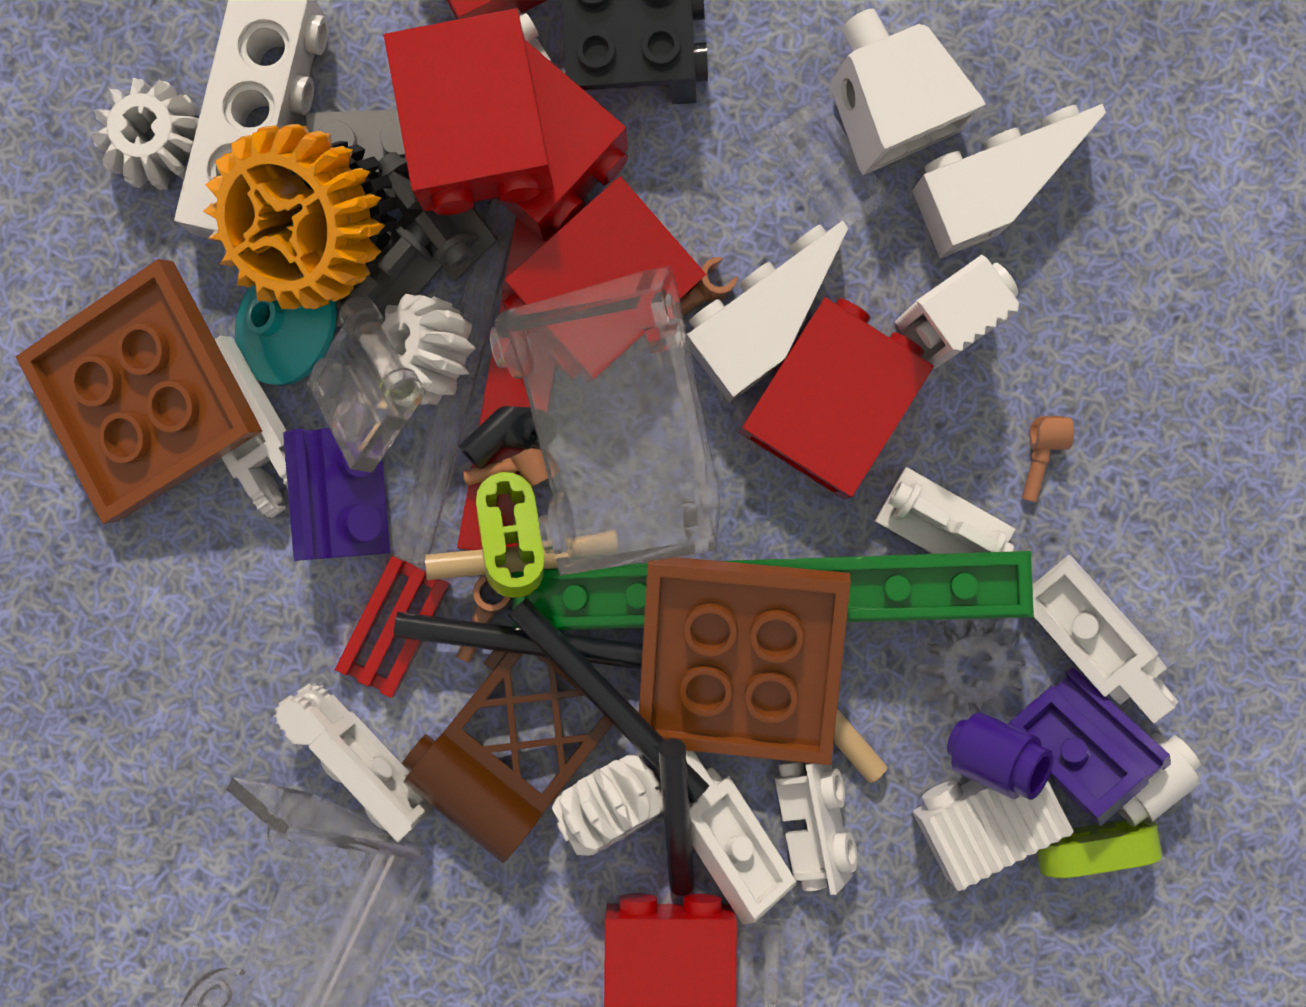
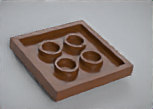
(138, 392)
(744, 657)

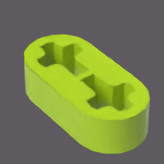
(523, 532)
(1101, 849)

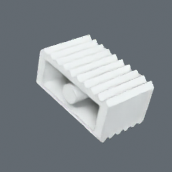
(960, 310)
(983, 831)

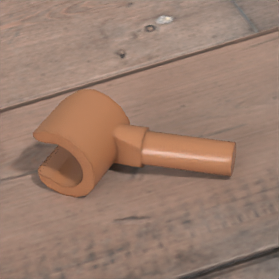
(706, 291)
(1045, 435)
(528, 463)
(483, 614)

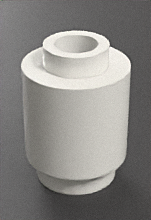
(1166, 785)

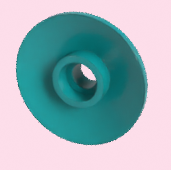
(282, 342)

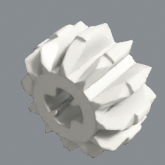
(125, 139)
(431, 341)
(608, 805)

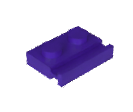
(330, 505)
(1095, 746)

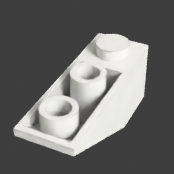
(985, 192)
(756, 330)

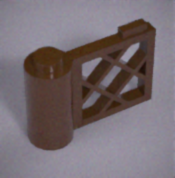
(476, 786)

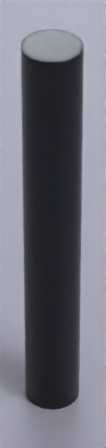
(676, 816)

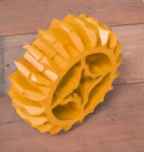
(258, 199)

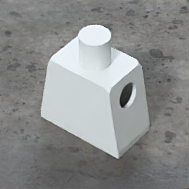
(899, 92)

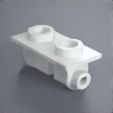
(940, 519)
(824, 847)

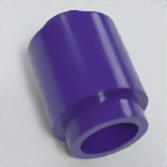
(999, 756)

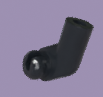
(503, 429)

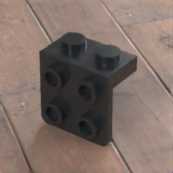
(635, 45)

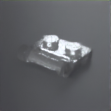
(356, 404)

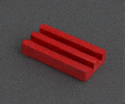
(368, 674)

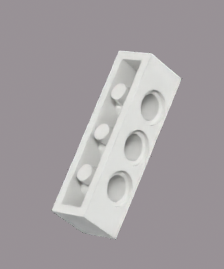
(241, 85)

